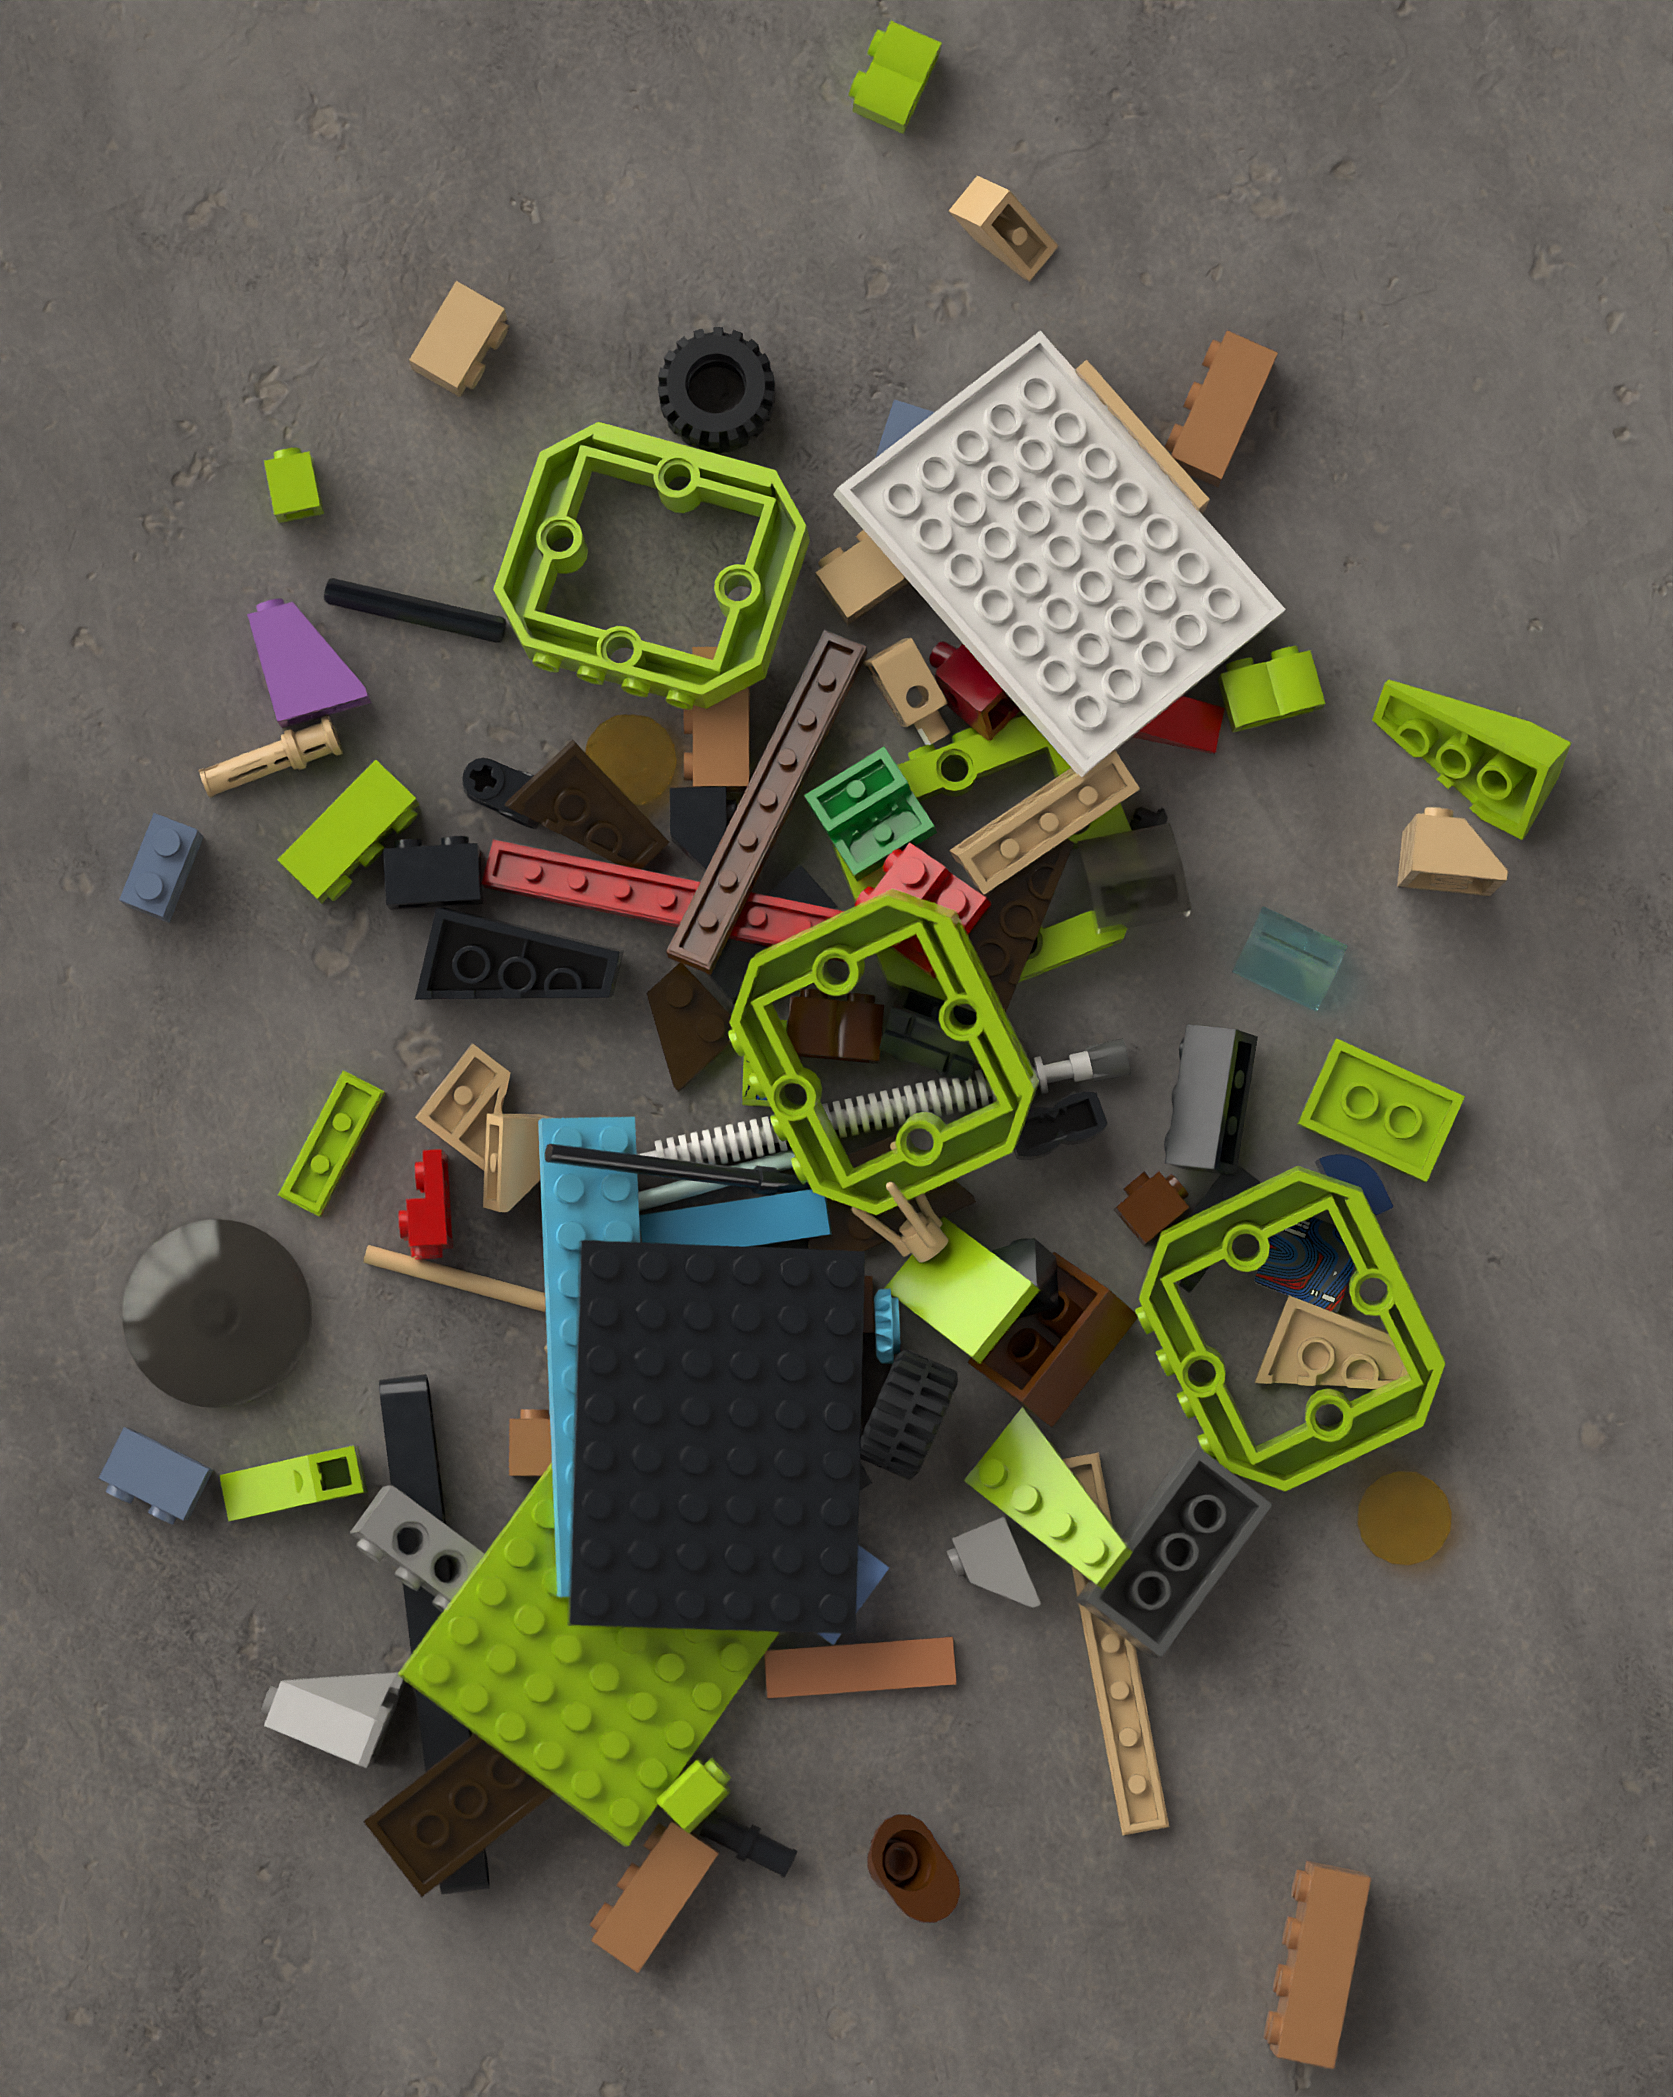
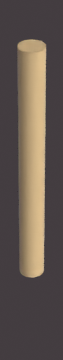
(455, 1278)

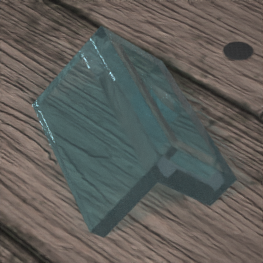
(1290, 958)

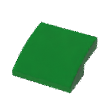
(870, 813)

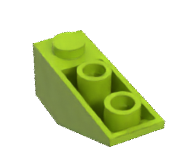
(293, 1483)

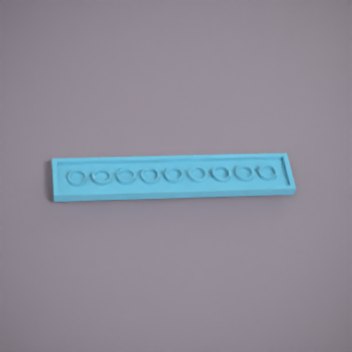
(576, 1207)

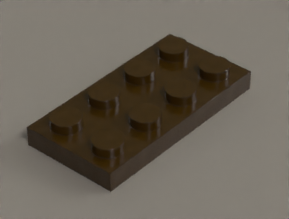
(454, 1812)

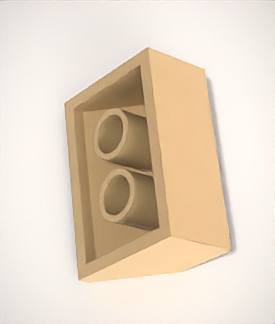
(1447, 856)

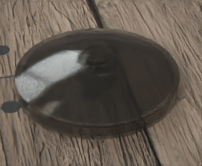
(217, 1313)

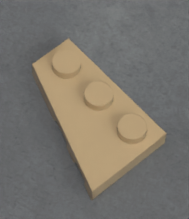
(1328, 1349)

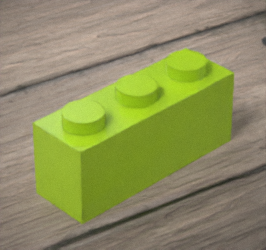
(350, 833)

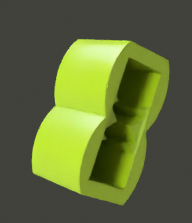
(895, 76)
(1270, 689)
(695, 1793)

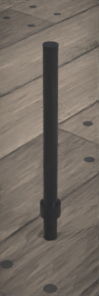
(760, 1179)

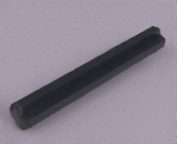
(415, 610)

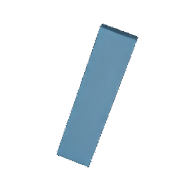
(742, 1221)

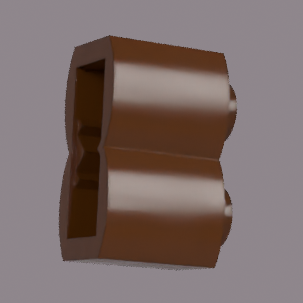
(835, 1028)

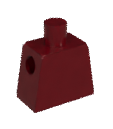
(971, 690)

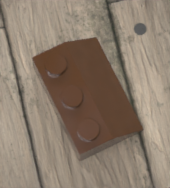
(1055, 1352)

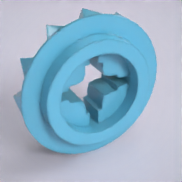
(886, 1326)

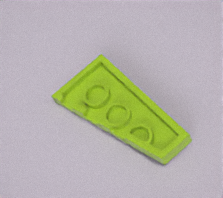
(1041, 1494)

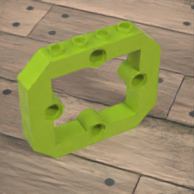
(551, 514)
(1012, 745)
(816, 1147)
(1365, 1421)

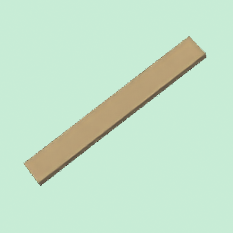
(1120, 1695)

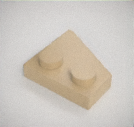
(462, 1102)

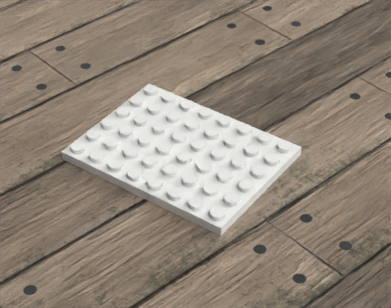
(1059, 553)

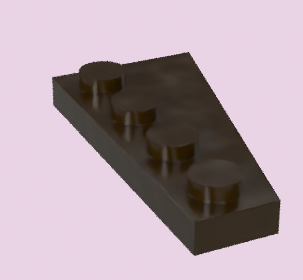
(1014, 918)

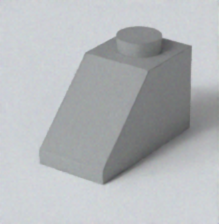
(993, 1562)

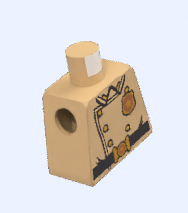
(897, 671)

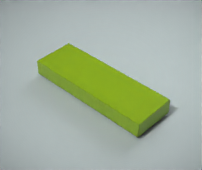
(331, 1143)

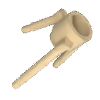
(920, 1232)

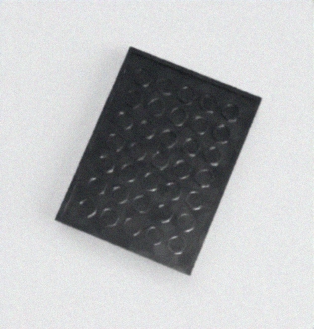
(716, 1438)

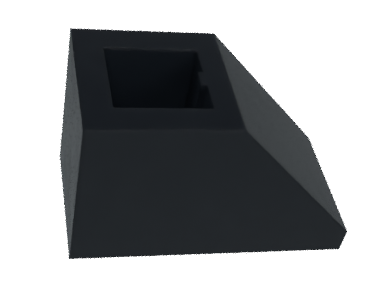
(699, 820)

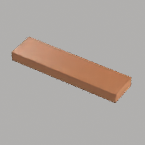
(860, 1667)

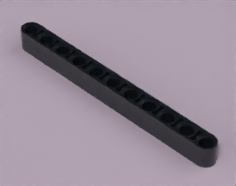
(416, 1473)

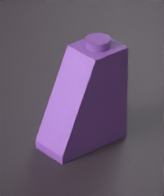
(300, 667)

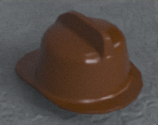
(913, 1869)

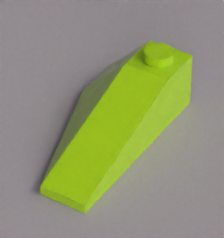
(1488, 756)

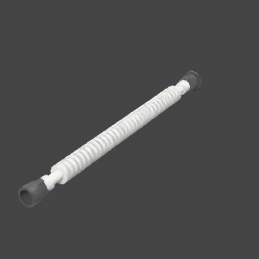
(1098, 1062)

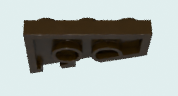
(587, 807)

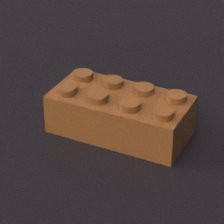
(1318, 1964)

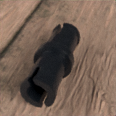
(748, 1843)

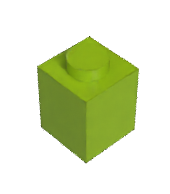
(293, 485)

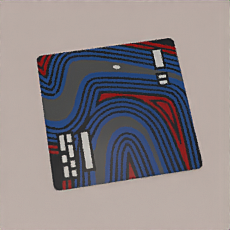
(1308, 1264)

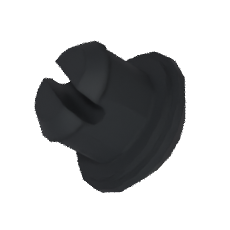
(1148, 818)

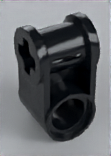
(507, 783)

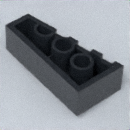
(499, 960)

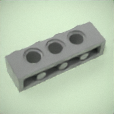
(377, 1540)

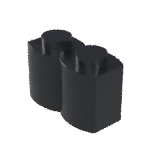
(1068, 1122)

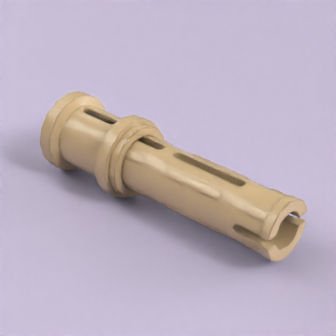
(293, 750)

